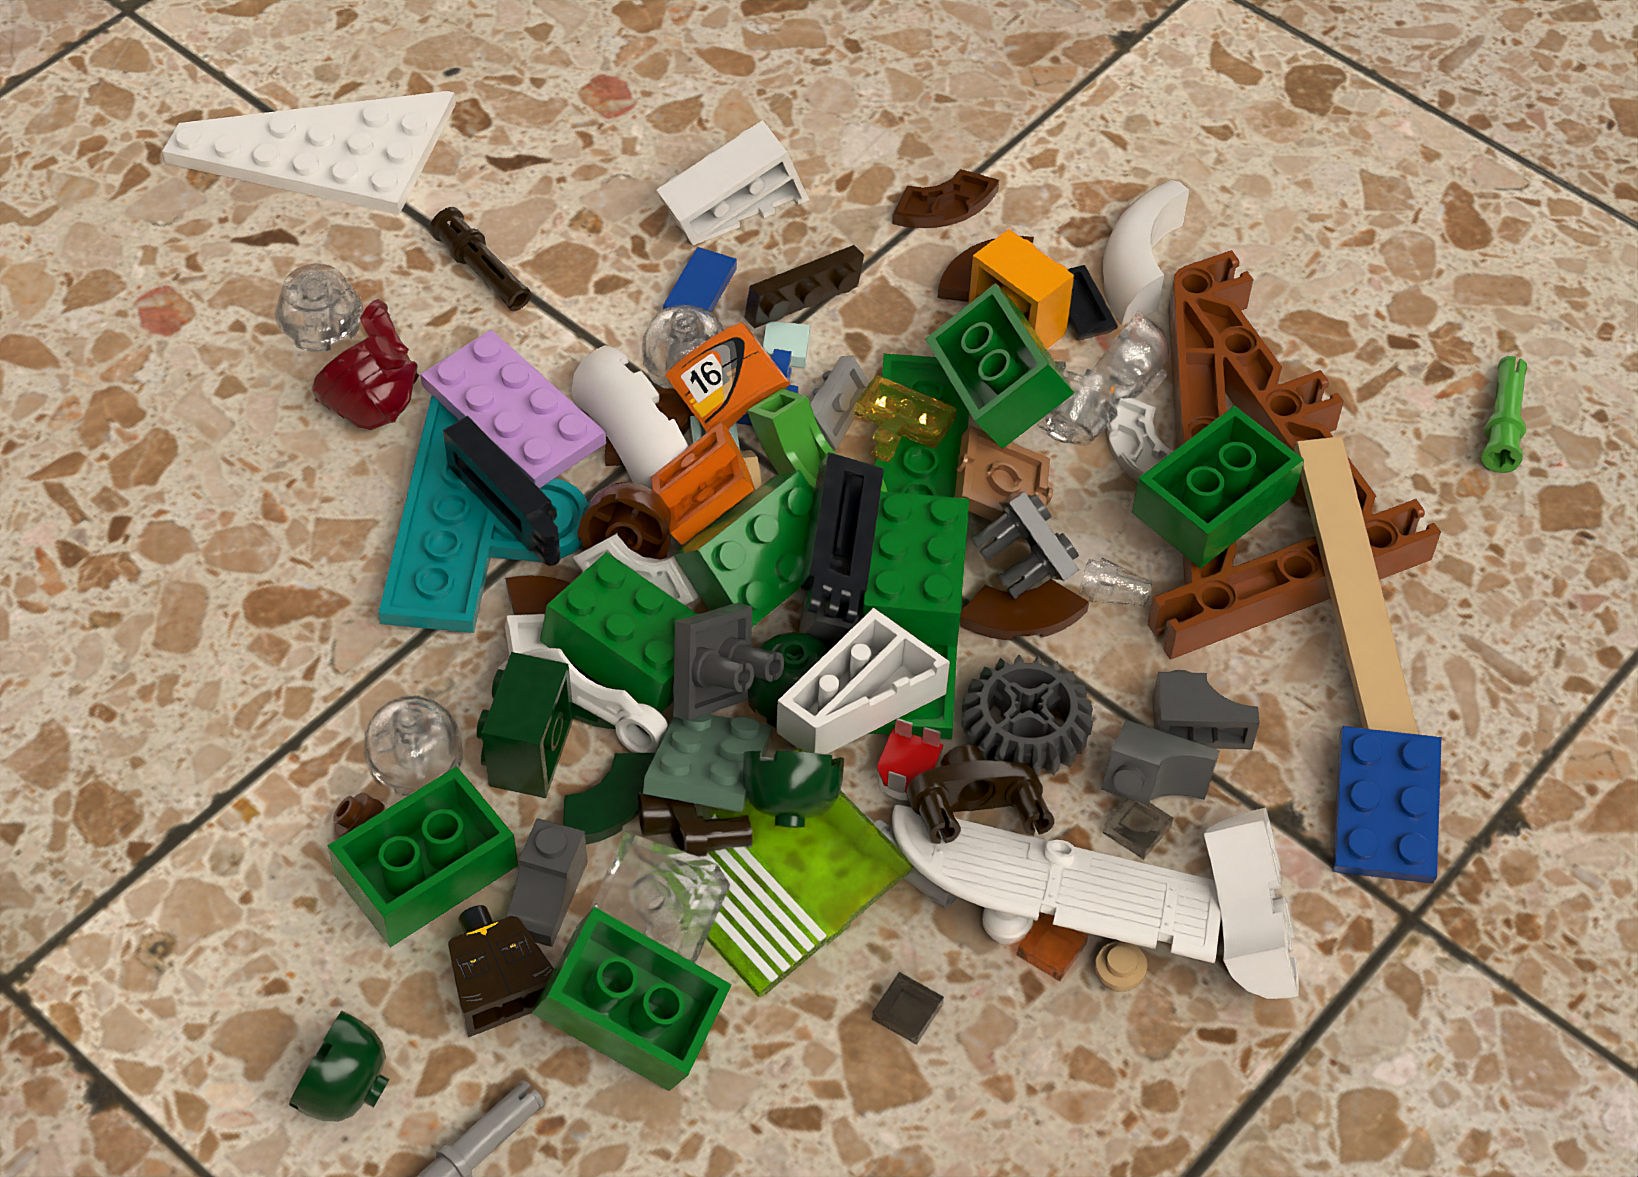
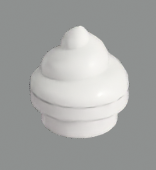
(1005, 927)

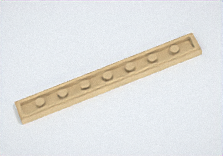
(1354, 587)

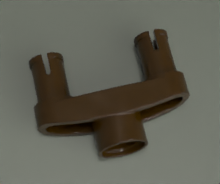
(974, 784)
(687, 829)

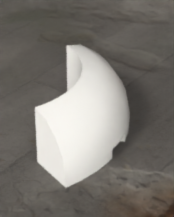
(1129, 268)
(627, 413)
(1253, 918)

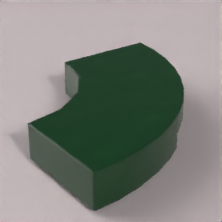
(612, 802)

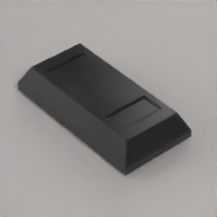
(1088, 311)

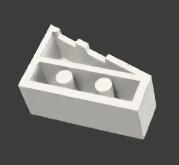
(732, 184)
(861, 686)

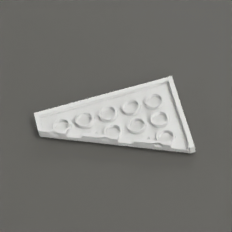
(338, 152)

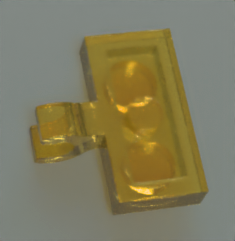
(902, 413)

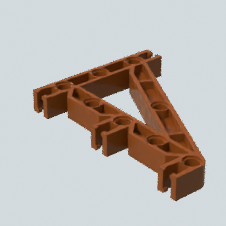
(1221, 354)

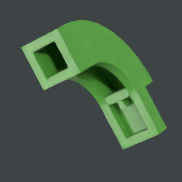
(791, 434)

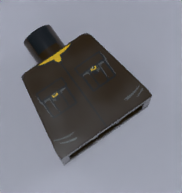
(496, 970)

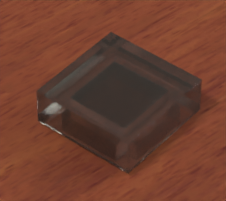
(1138, 826)
(907, 1008)

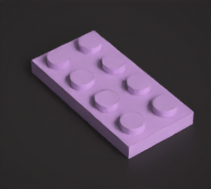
(514, 407)

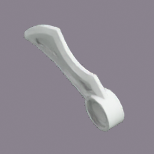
(612, 706)

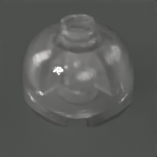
(673, 336)
(1135, 358)
(411, 743)

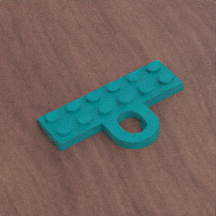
(452, 535)

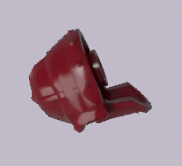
(372, 378)

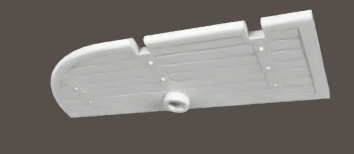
(1074, 884)

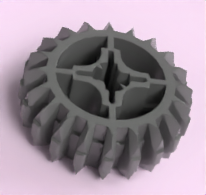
(1026, 698)

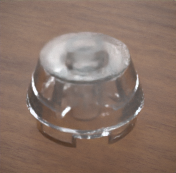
(318, 307)
(1084, 413)

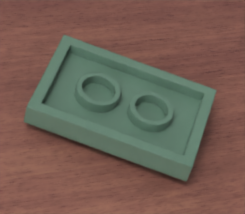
(704, 760)

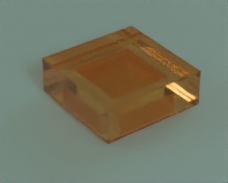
(1052, 946)

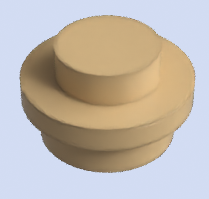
(1121, 966)

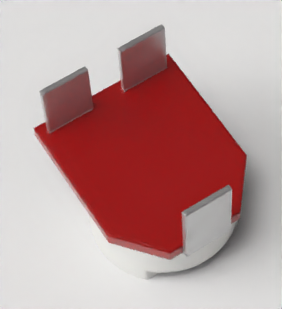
(906, 758)

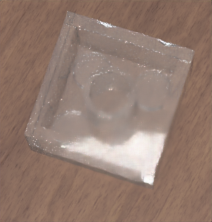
(663, 893)

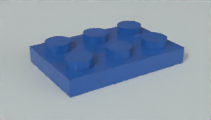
(1387, 805)

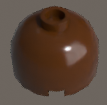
(633, 514)

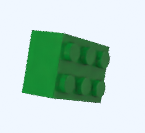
(999, 366)
(1217, 486)
(753, 549)
(919, 564)
(618, 630)
(423, 856)
(632, 999)

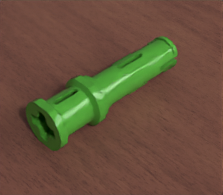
(1506, 426)

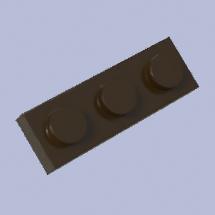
(803, 286)

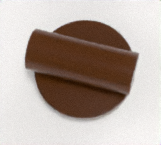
(354, 812)

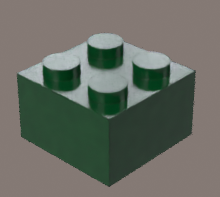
(526, 724)

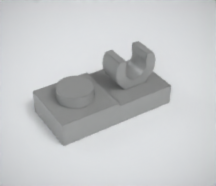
(836, 399)

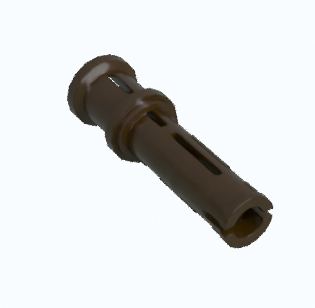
(470, 248)

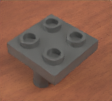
(1050, 552)
(717, 661)

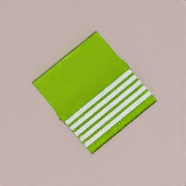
(798, 888)

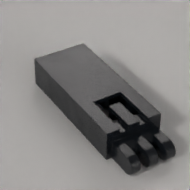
(503, 488)
(841, 526)

